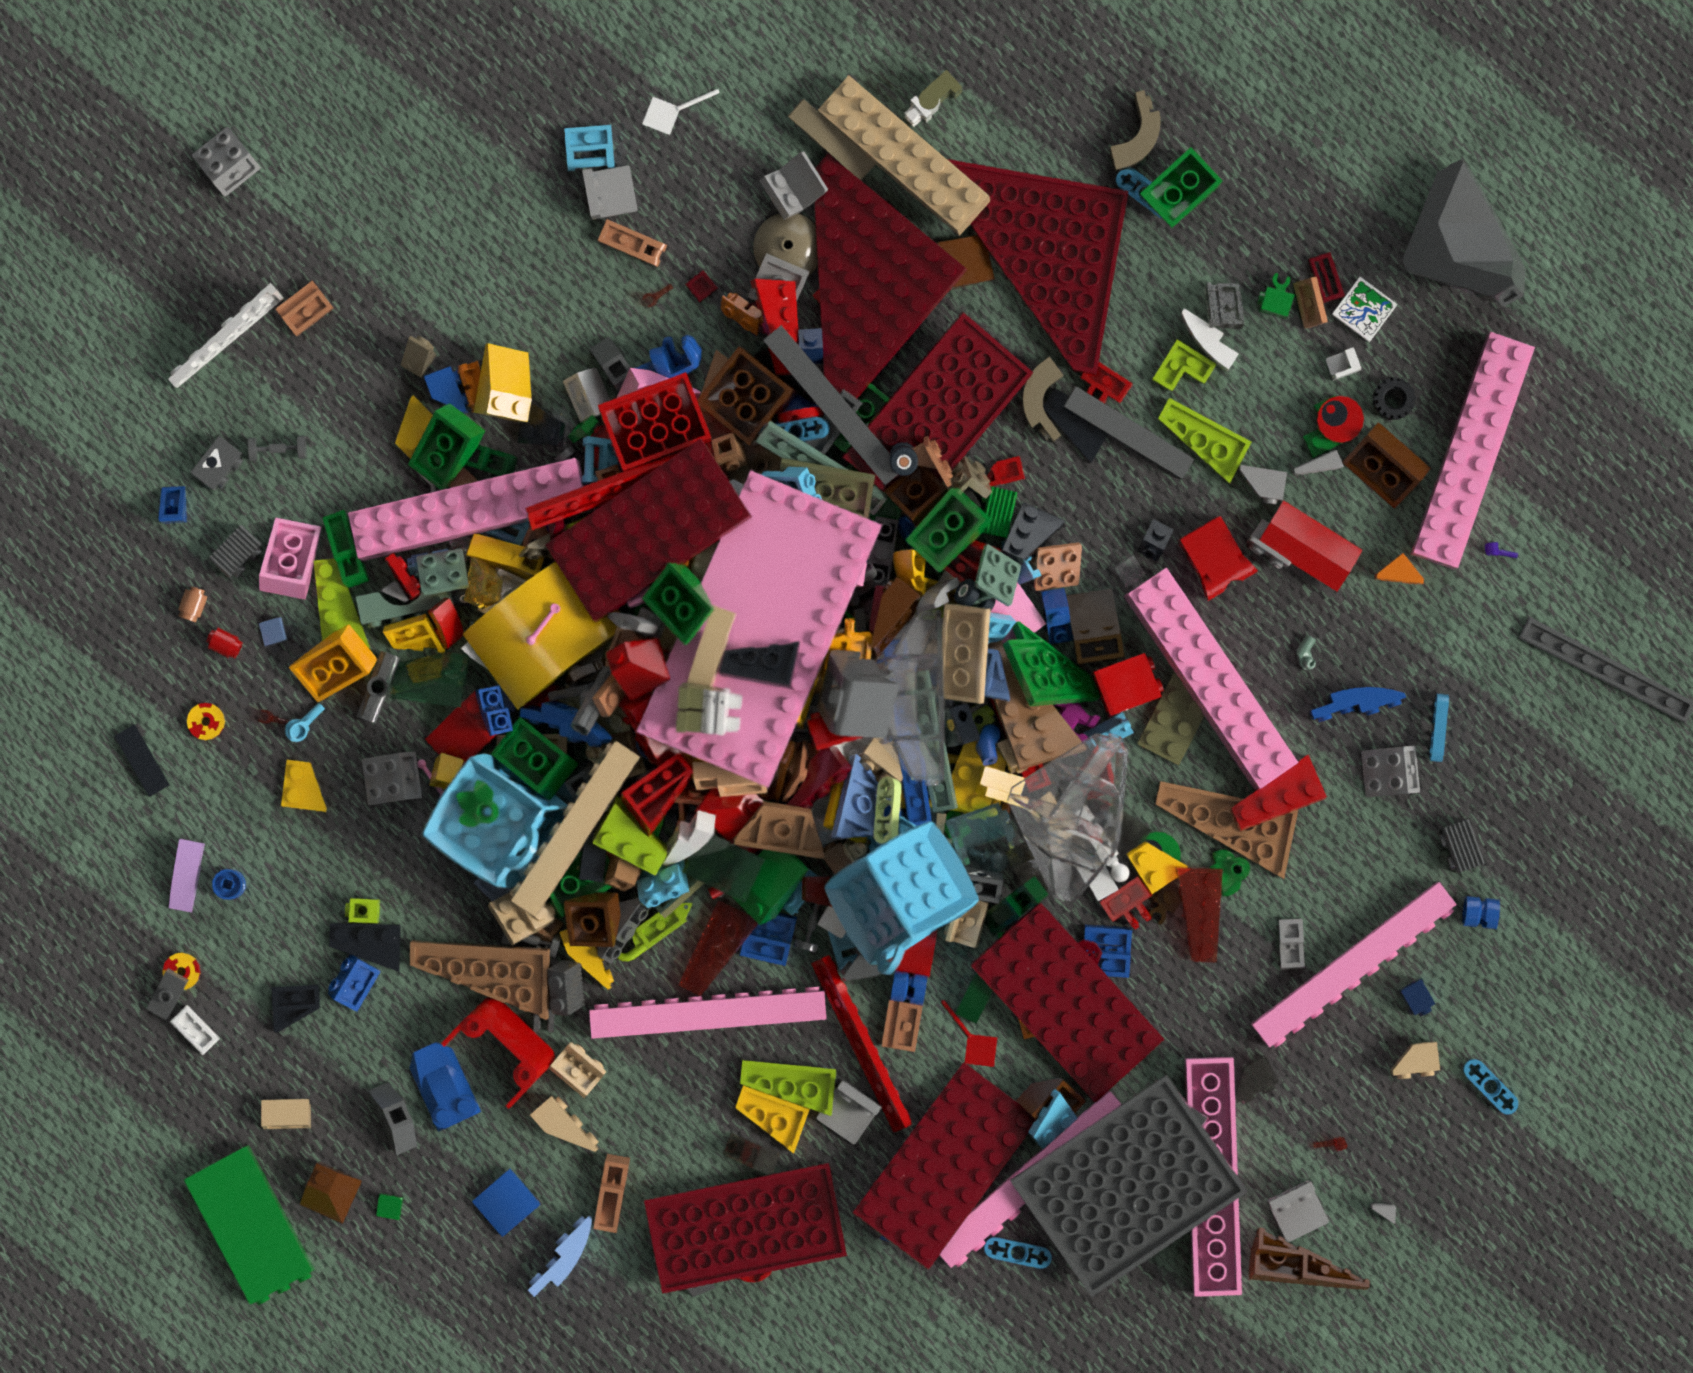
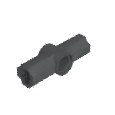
(384, 672)
(588, 711)

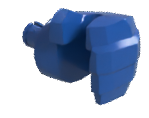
(665, 357)

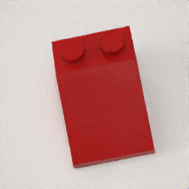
(462, 732)

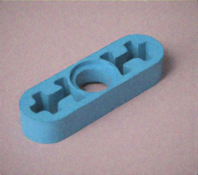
(1136, 176)
(810, 422)
(1440, 720)
(1507, 1095)
(1036, 1250)

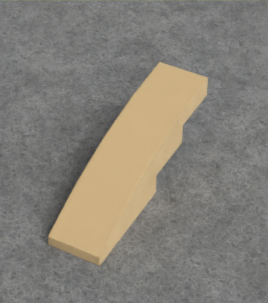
(711, 647)

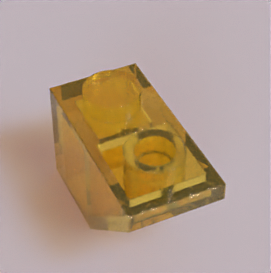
(484, 584)

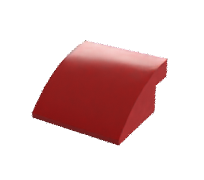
(654, 422)

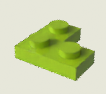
(1183, 360)

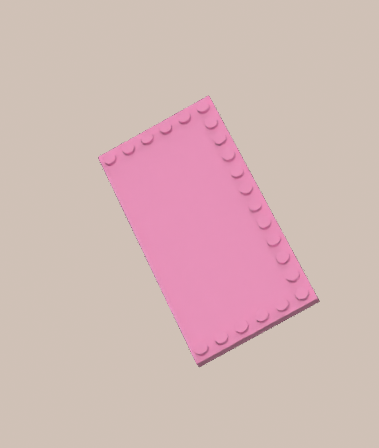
(787, 583)

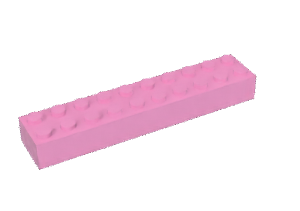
(1472, 450)
(459, 510)
(1211, 679)
(1217, 1239)

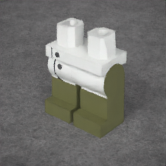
(931, 97)
(707, 709)

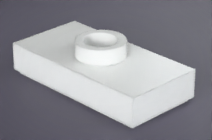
(195, 1030)

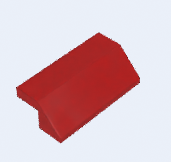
(1310, 545)

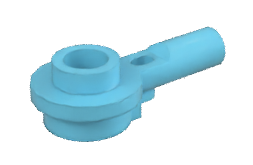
(297, 729)

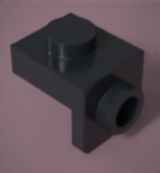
(1155, 540)

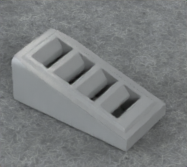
(1326, 462)

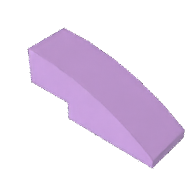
(186, 875)

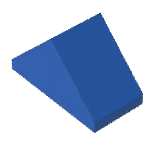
(173, 505)

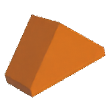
(1400, 571)

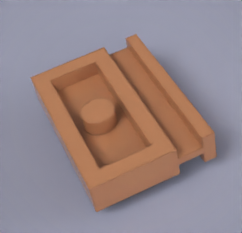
(304, 308)
(902, 1026)

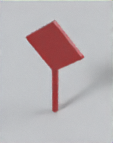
(979, 1048)

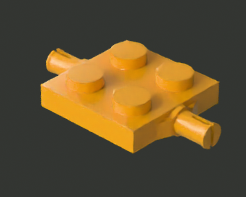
(849, 641)

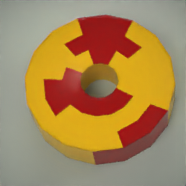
(216, 724)
(186, 961)

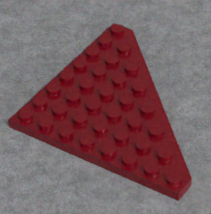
(1056, 249)
(873, 278)

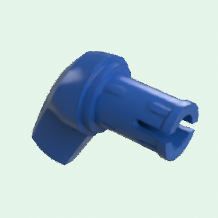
(985, 747)

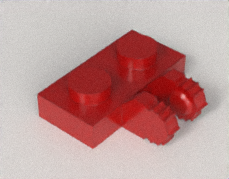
(1107, 382)
(399, 570)
(1126, 899)

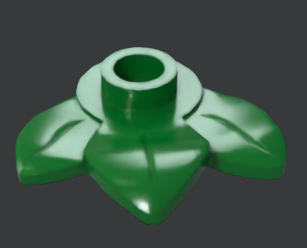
(475, 804)
(1230, 879)

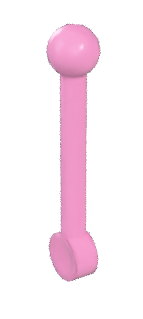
(555, 608)
(422, 764)

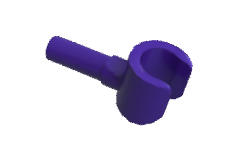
(1493, 549)

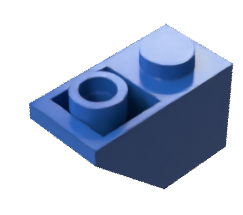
(445, 389)
(1057, 615)

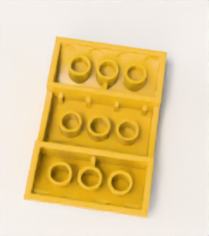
(563, 642)

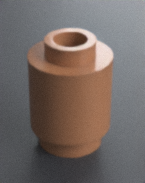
(192, 604)

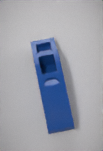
(1366, 699)
(560, 716)

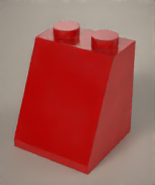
(1127, 684)

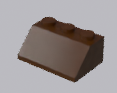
(1386, 465)

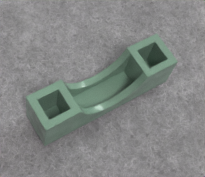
(374, 608)

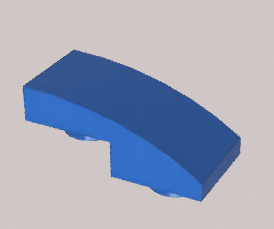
(492, 710)

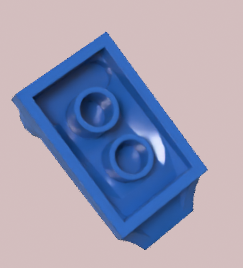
(443, 1085)

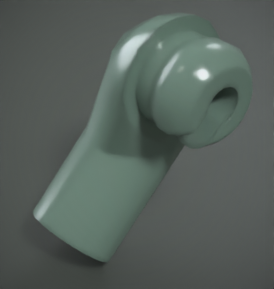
(1304, 655)

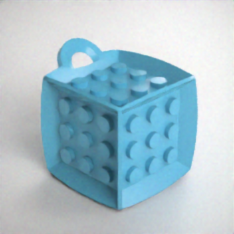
(508, 845)
(901, 894)

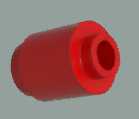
(224, 643)

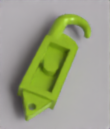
(655, 930)

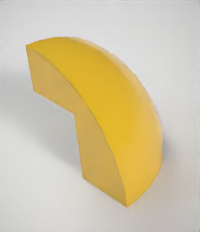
(911, 569)

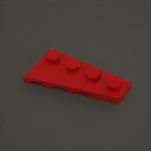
(778, 308)
(1284, 794)

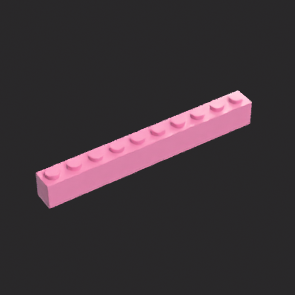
(1354, 964)
(707, 1014)
(1005, 1200)

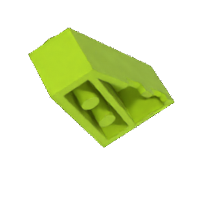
(625, 838)

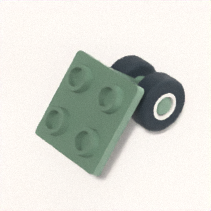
(444, 573)
(994, 581)

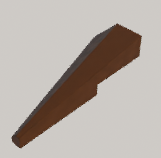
(1282, 1262)

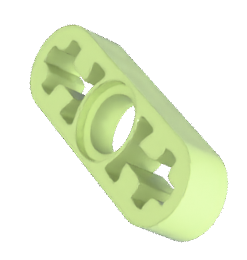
(881, 803)

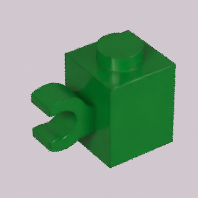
(1276, 301)

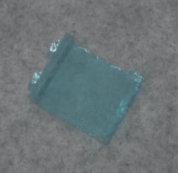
(979, 828)

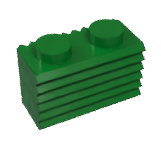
(999, 508)

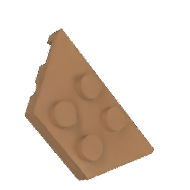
(782, 830)

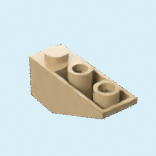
(557, 1122)

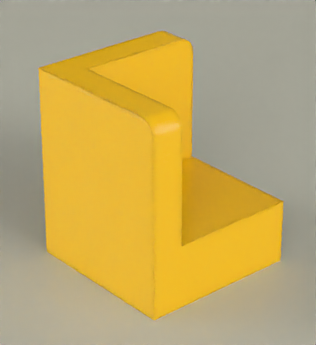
(445, 770)

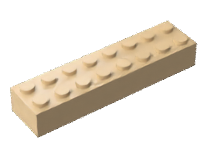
(904, 155)
(575, 829)

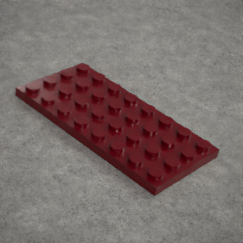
(948, 396)
(645, 527)
(1067, 1001)
(945, 1166)
(745, 1228)

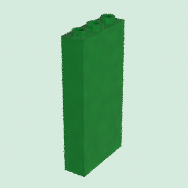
(249, 1226)

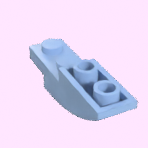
(570, 1250)

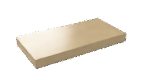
(965, 652)

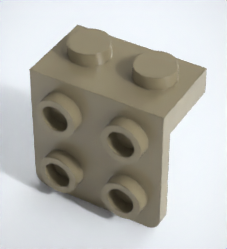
(972, 475)

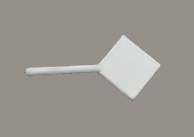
(662, 114)

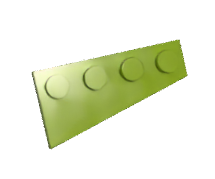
(1210, 441)
(335, 601)
(798, 1084)

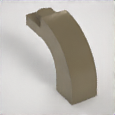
(1138, 148)
(1032, 402)

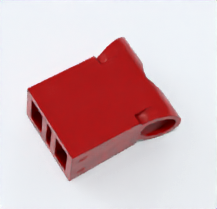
(1215, 557)

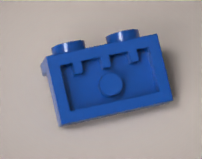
(353, 982)

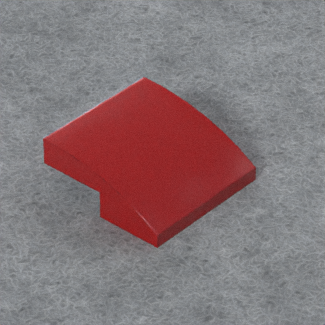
(919, 956)

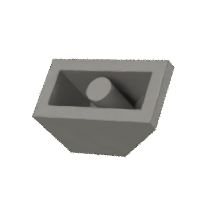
(1265, 483)

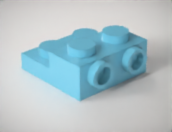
(795, 477)
(665, 885)

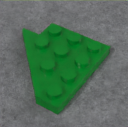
(1046, 673)

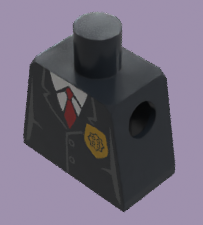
(958, 724)

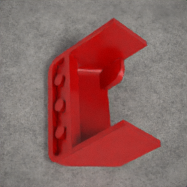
(515, 1035)

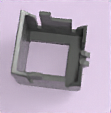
(864, 699)

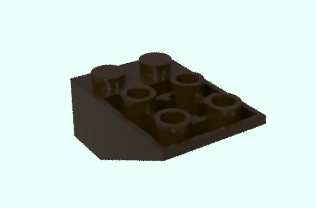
(1095, 626)

